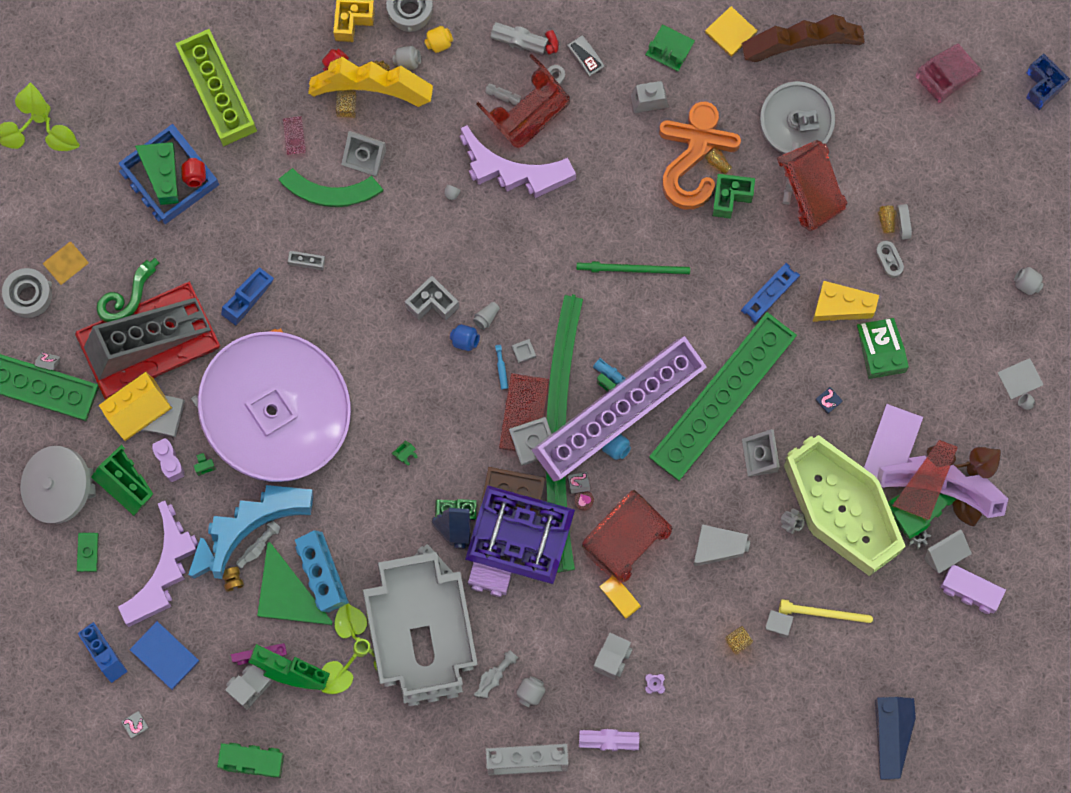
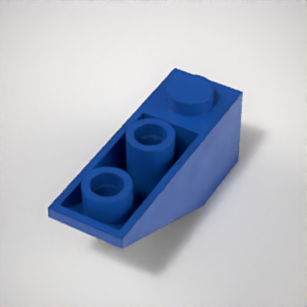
(102, 652)

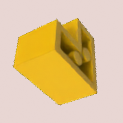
(352, 13)

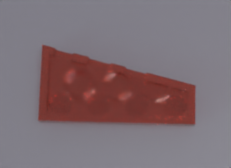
(925, 486)

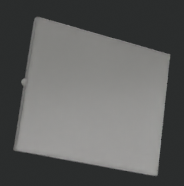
(1020, 378)

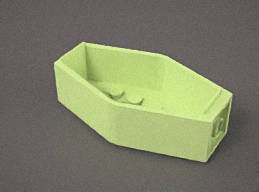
(849, 486)

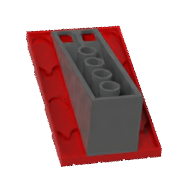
(154, 340)

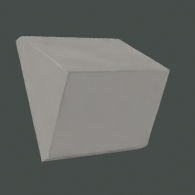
(363, 153)
(761, 453)
(948, 552)

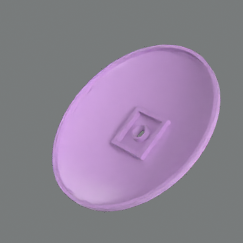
(293, 379)

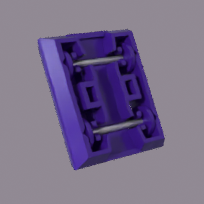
(520, 535)

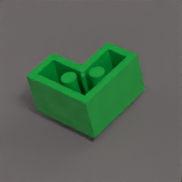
(731, 189)

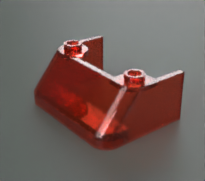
(533, 111)

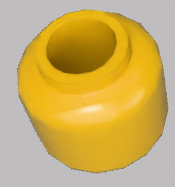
(438, 39)

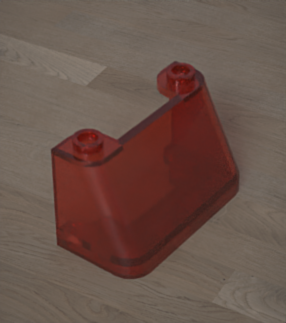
(813, 184)
(625, 536)

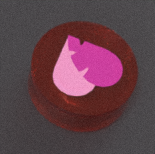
(584, 500)

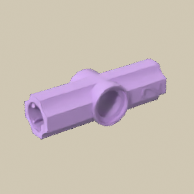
(609, 739)

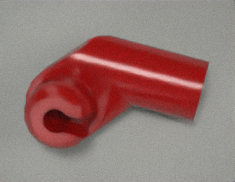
(553, 42)

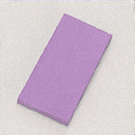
(893, 439)

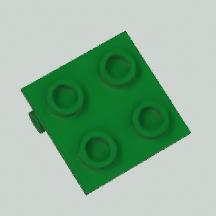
(669, 47)

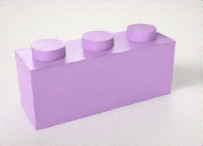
(972, 589)

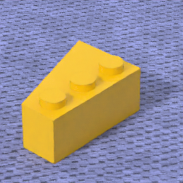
(843, 303)

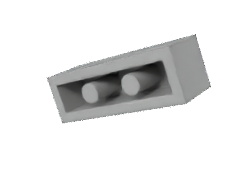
(306, 260)

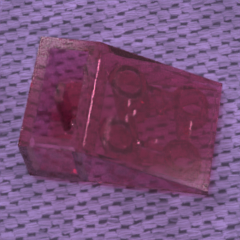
(947, 72)

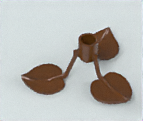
(982, 463)

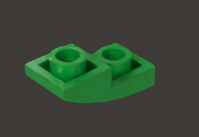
(442, 505)

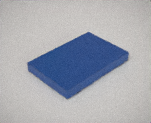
(164, 655)

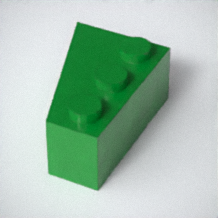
(160, 167)
(122, 481)
(250, 760)

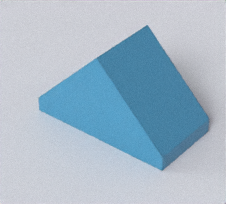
(201, 560)

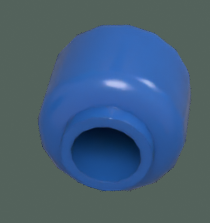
(464, 337)

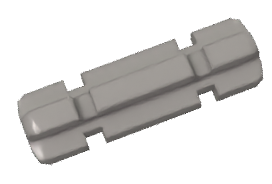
(503, 94)

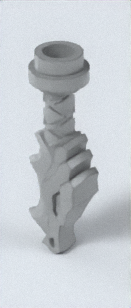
(255, 550)
(491, 678)

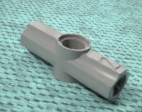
(519, 38)

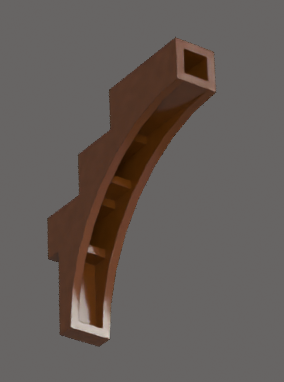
(803, 34)

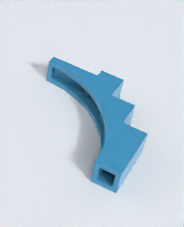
(274, 504)

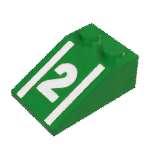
(882, 348)

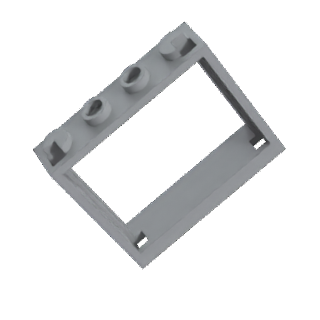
(527, 759)

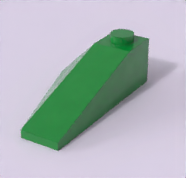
(912, 524)

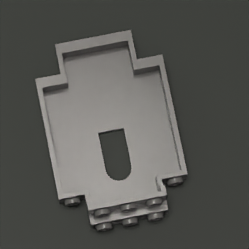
(415, 597)

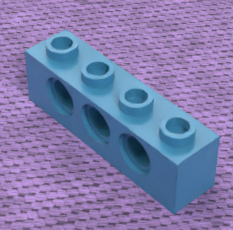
(336, 595)

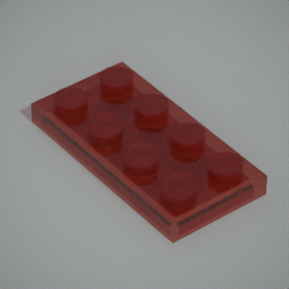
(523, 405)

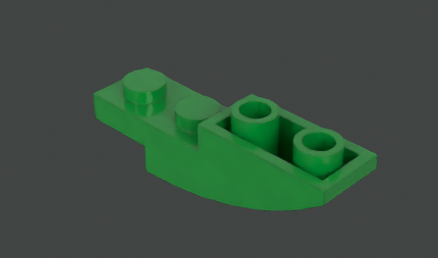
(293, 673)

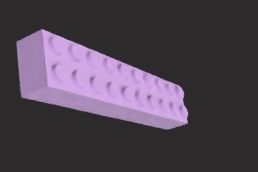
(618, 409)

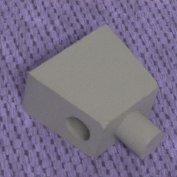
(649, 97)

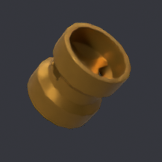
(232, 579)

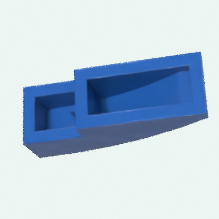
(246, 296)

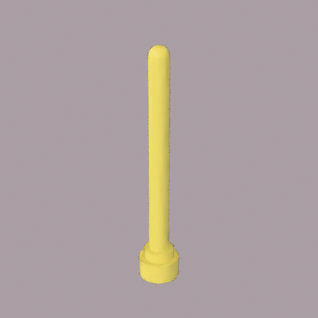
(787, 608)

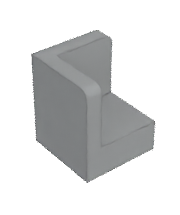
(779, 623)

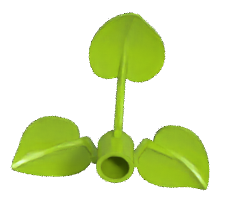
(31, 101)
(348, 622)

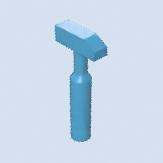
(501, 368)

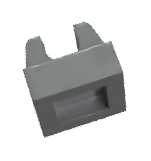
(808, 121)

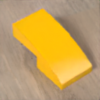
(620, 597)

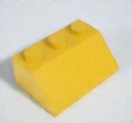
(135, 406)

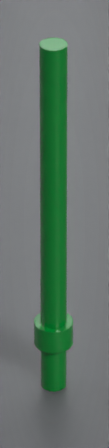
(596, 266)

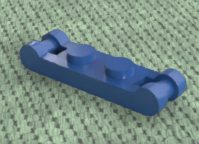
(770, 292)

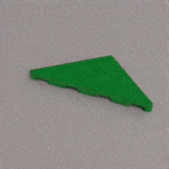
(285, 595)

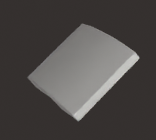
(168, 423)

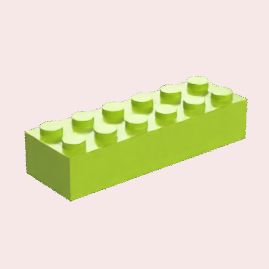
(216, 87)

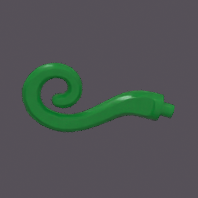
(142, 273)

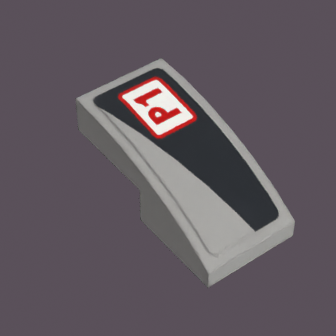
(585, 55)

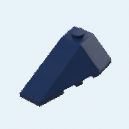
(454, 527)
(894, 729)

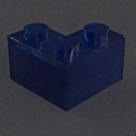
(1049, 81)

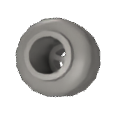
(407, 57)
(1028, 281)
(530, 691)

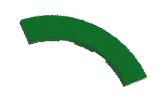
(330, 196)

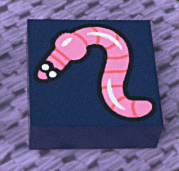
(829, 400)

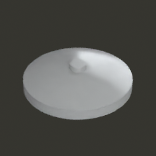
(780, 118)
(55, 484)

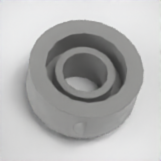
(409, 22)
(19, 281)

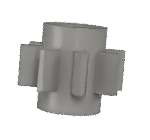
(792, 521)
(918, 542)

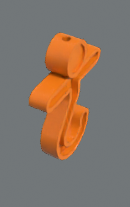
(701, 139)

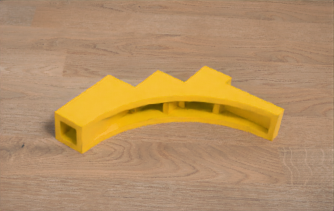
(371, 77)

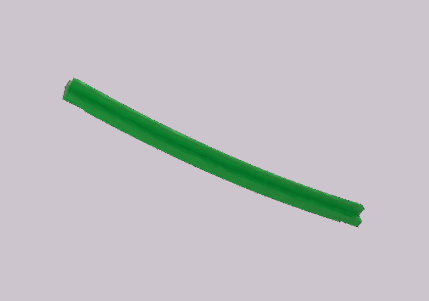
(558, 402)

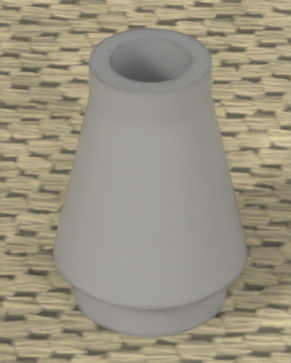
(485, 316)

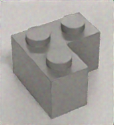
(429, 296)
(612, 655)
(249, 686)

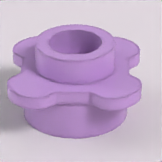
(655, 678)

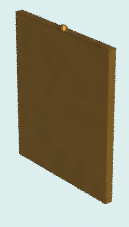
(65, 263)

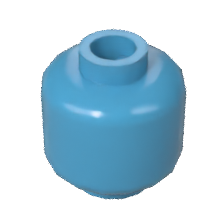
(617, 448)

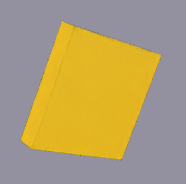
(730, 31)

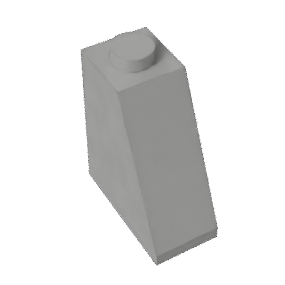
(719, 545)

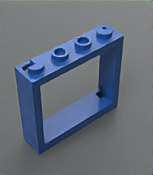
(163, 137)

